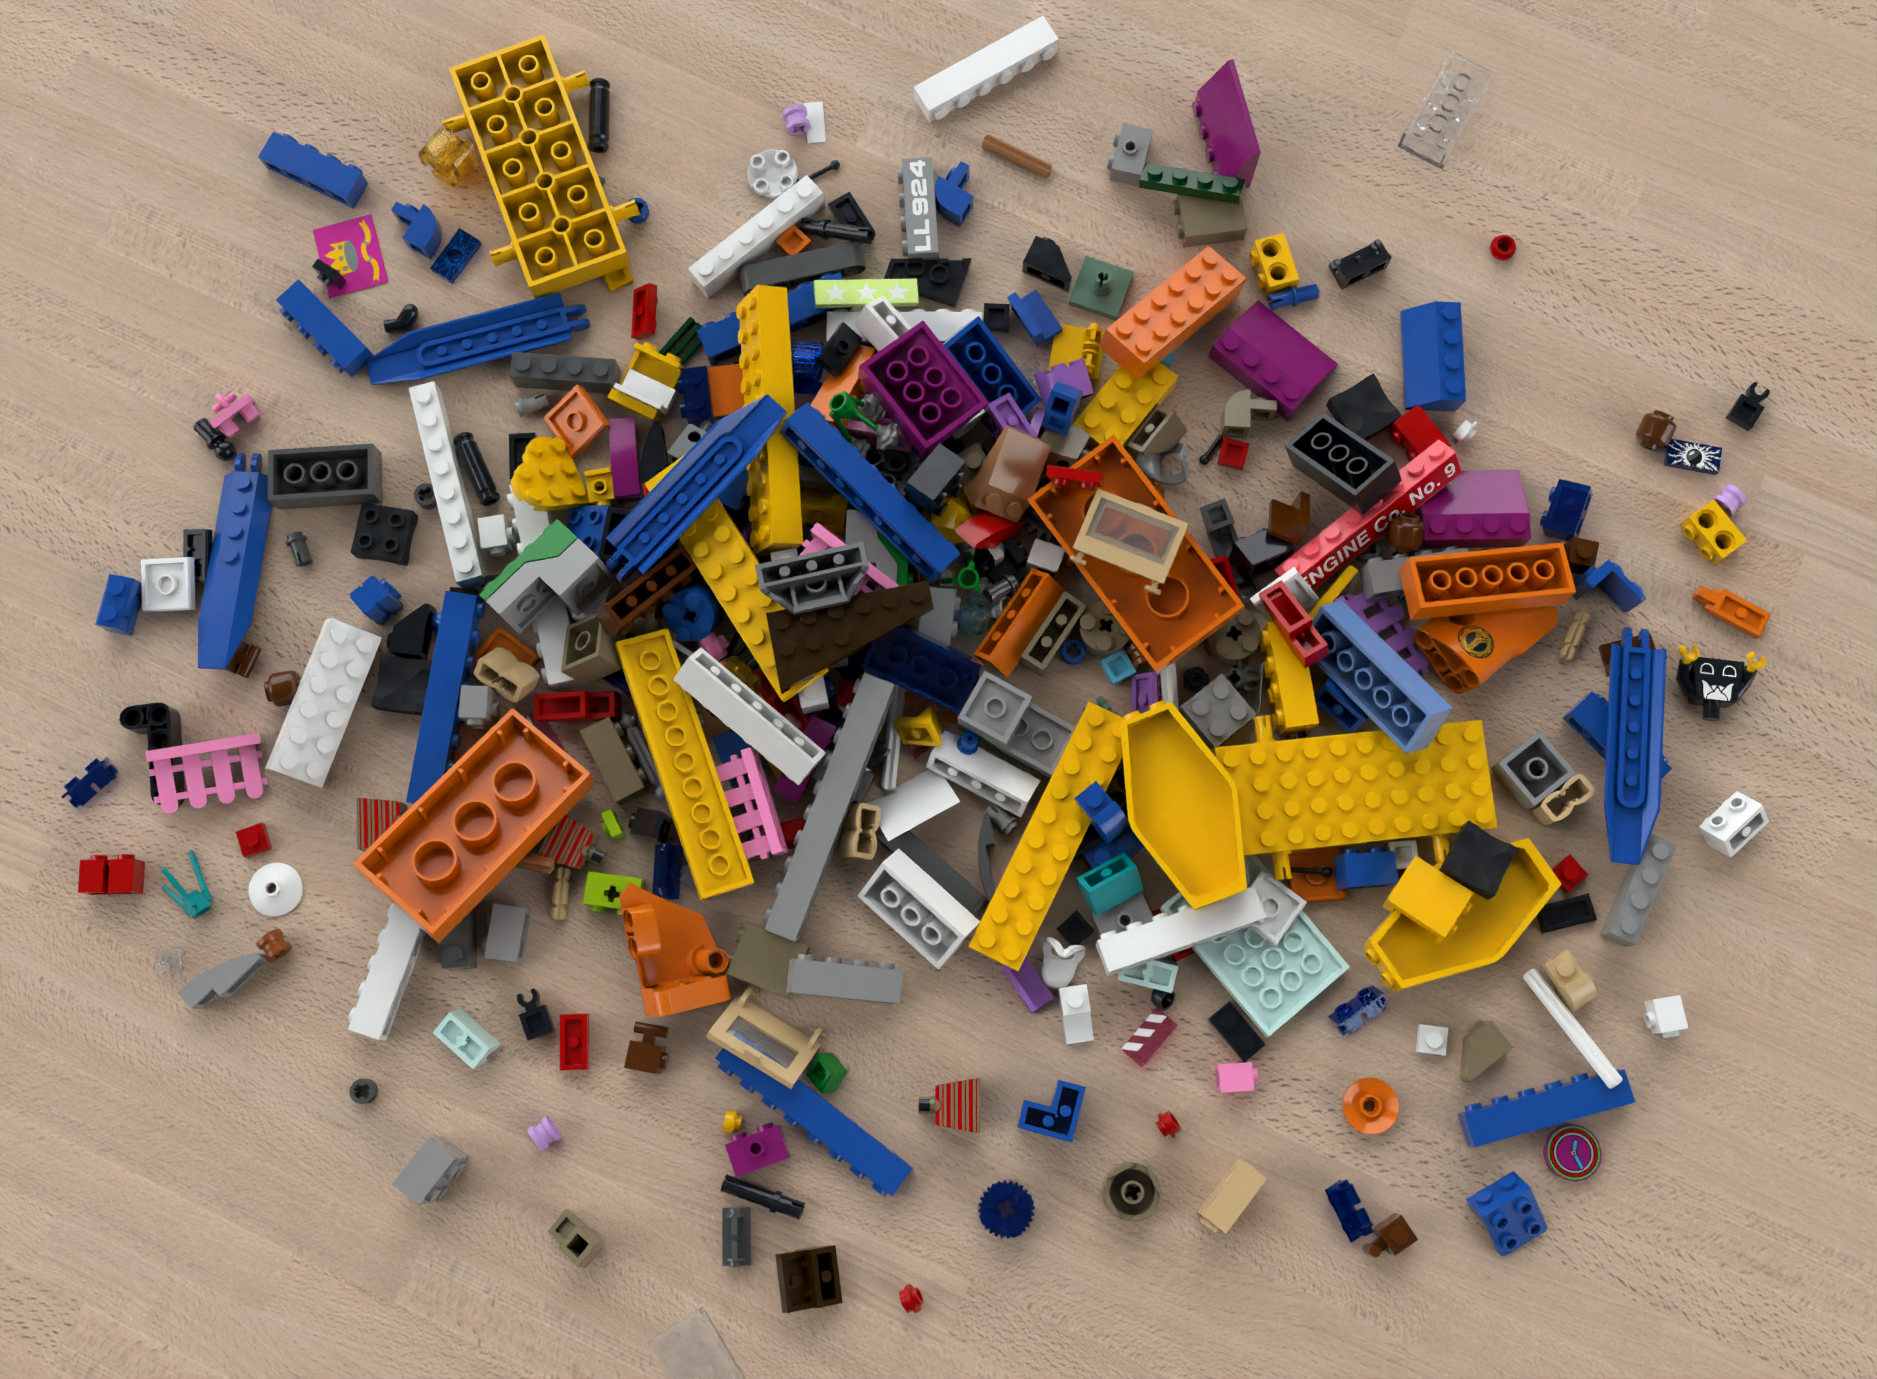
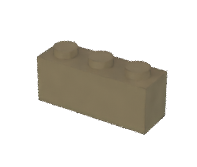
(1053, 634)
(615, 760)

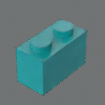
(1110, 884)

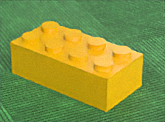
(1125, 404)
(1289, 685)

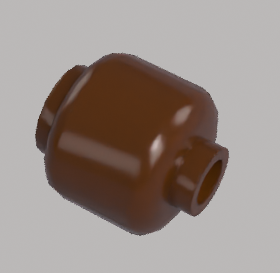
(1656, 430)
(1406, 532)
(282, 687)

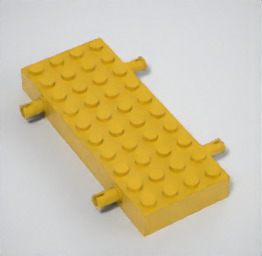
(540, 167)
(1357, 790)

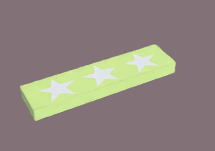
(863, 291)

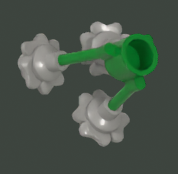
(844, 407)
(967, 576)

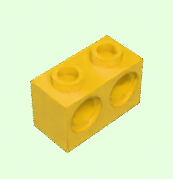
(1280, 264)
(1718, 528)

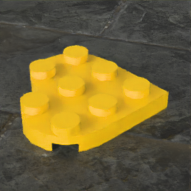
(549, 477)

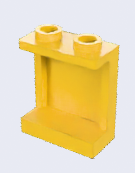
(655, 366)
(1430, 899)

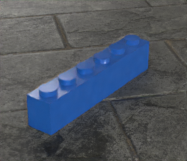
(721, 338)
(1542, 1108)

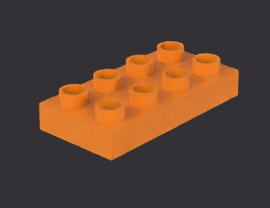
(1195, 594)
(474, 825)

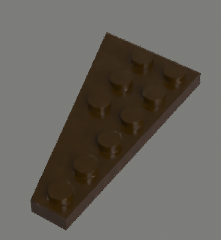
(826, 636)

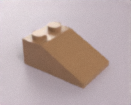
(1009, 474)

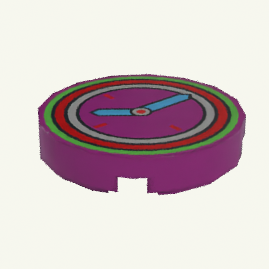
(1572, 1152)

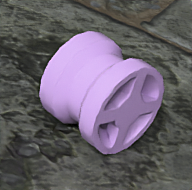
(796, 120)
(1730, 500)
(544, 1133)

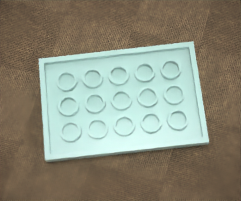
(1268, 979)

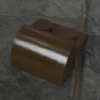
(808, 1278)

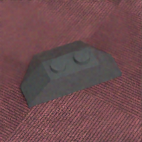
(814, 578)

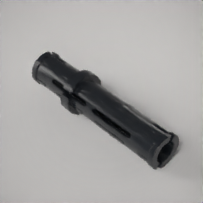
(826, 229)
(773, 1200)

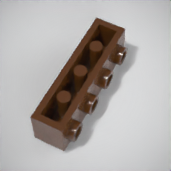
(645, 592)

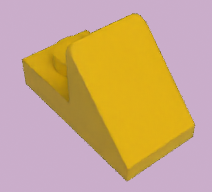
(920, 730)

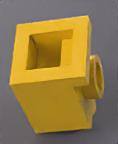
(600, 478)

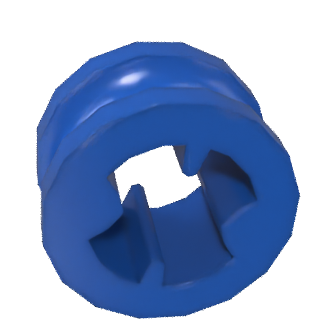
(645, 211)
(1066, 656)

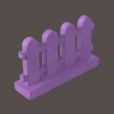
(1389, 617)

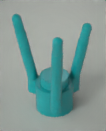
(194, 902)

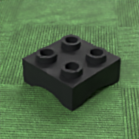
(1364, 408)
(384, 533)
(401, 685)
(1478, 860)

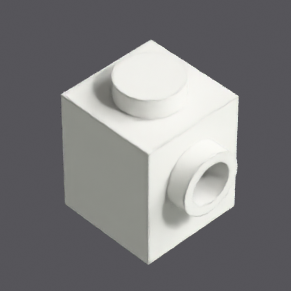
(496, 535)
(1665, 1016)

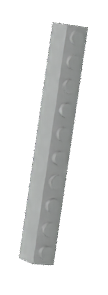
(830, 807)

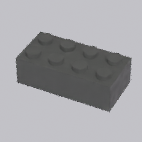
(324, 476)

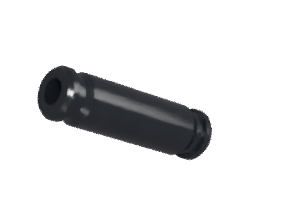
(599, 115)
(476, 468)

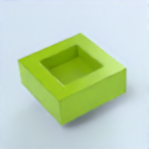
(612, 825)

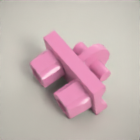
(224, 421)

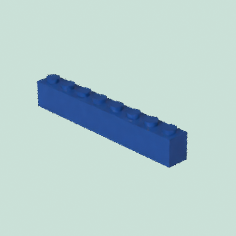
(869, 492)
(449, 670)
(823, 1124)

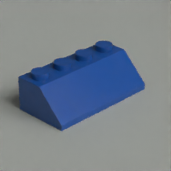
(1433, 356)

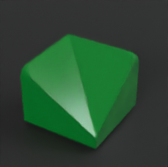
(826, 1073)

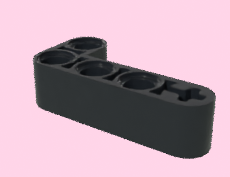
(156, 732)

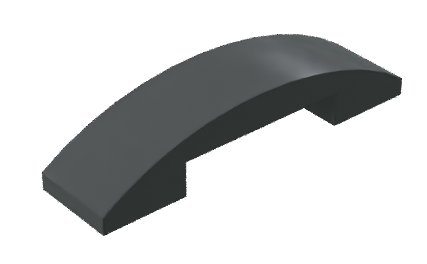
(1222, 535)
(986, 840)

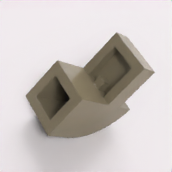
(1241, 410)
(576, 1238)

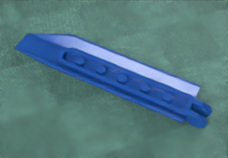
(476, 339)
(692, 485)
(234, 563)
(1634, 746)

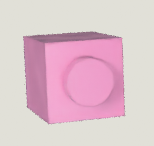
(1236, 1077)

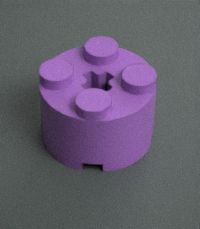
(1074, 375)

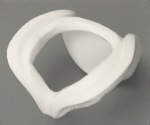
(1058, 971)

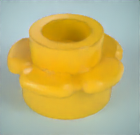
(732, 1122)

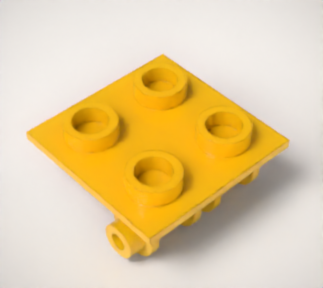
(1078, 343)

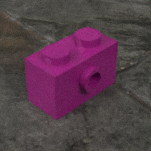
(757, 1150)

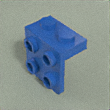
(588, 524)
(1613, 582)
(1508, 1213)

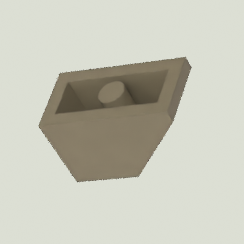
(1157, 432)
(1481, 1049)

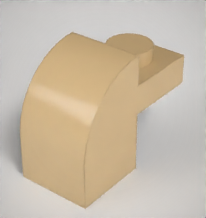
(1571, 983)

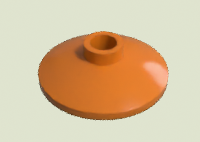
(1384, 1108)

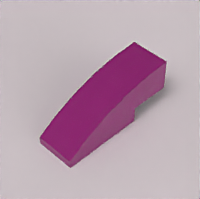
(624, 457)
(821, 733)

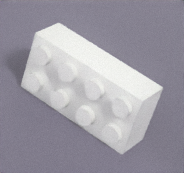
(918, 908)

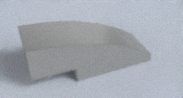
(221, 980)

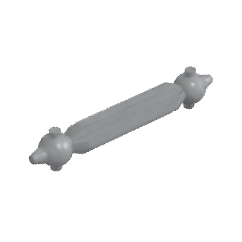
(642, 752)

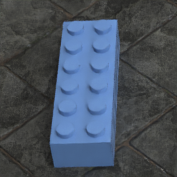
(1379, 679)

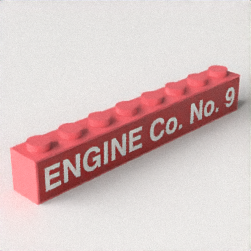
(1356, 532)

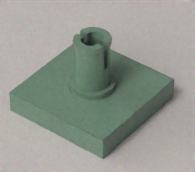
(1101, 288)

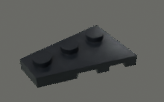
(936, 279)

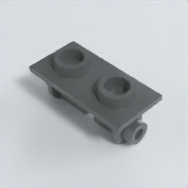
(736, 1236)

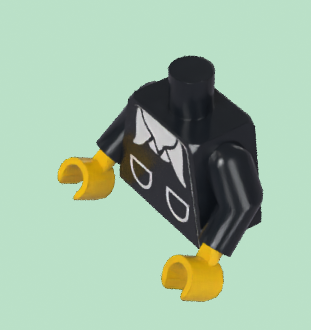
(1715, 681)

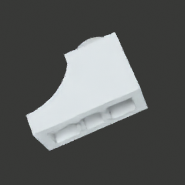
(1076, 1014)

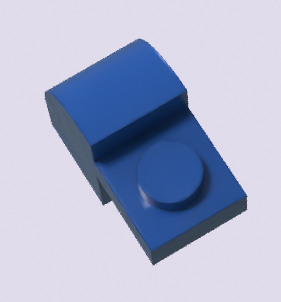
(950, 199)
(424, 230)
(1061, 407)
(1104, 813)

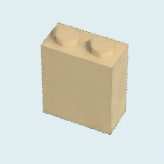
(1231, 1196)

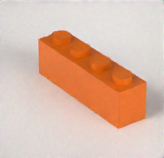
(845, 381)
(1019, 622)

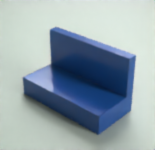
(1035, 317)

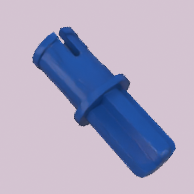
(1293, 296)

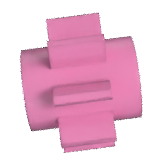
(714, 645)

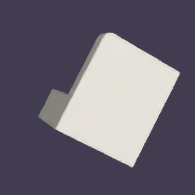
(1045, 556)

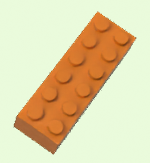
(1172, 312)
(1486, 581)

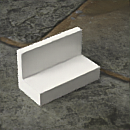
(647, 391)

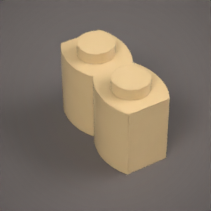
(506, 674)
(1563, 800)
(859, 835)

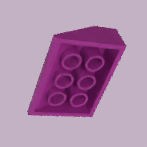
(1227, 125)
(1272, 359)
(922, 388)
(1477, 512)

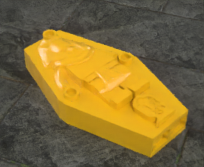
(1182, 805)
(1412, 957)

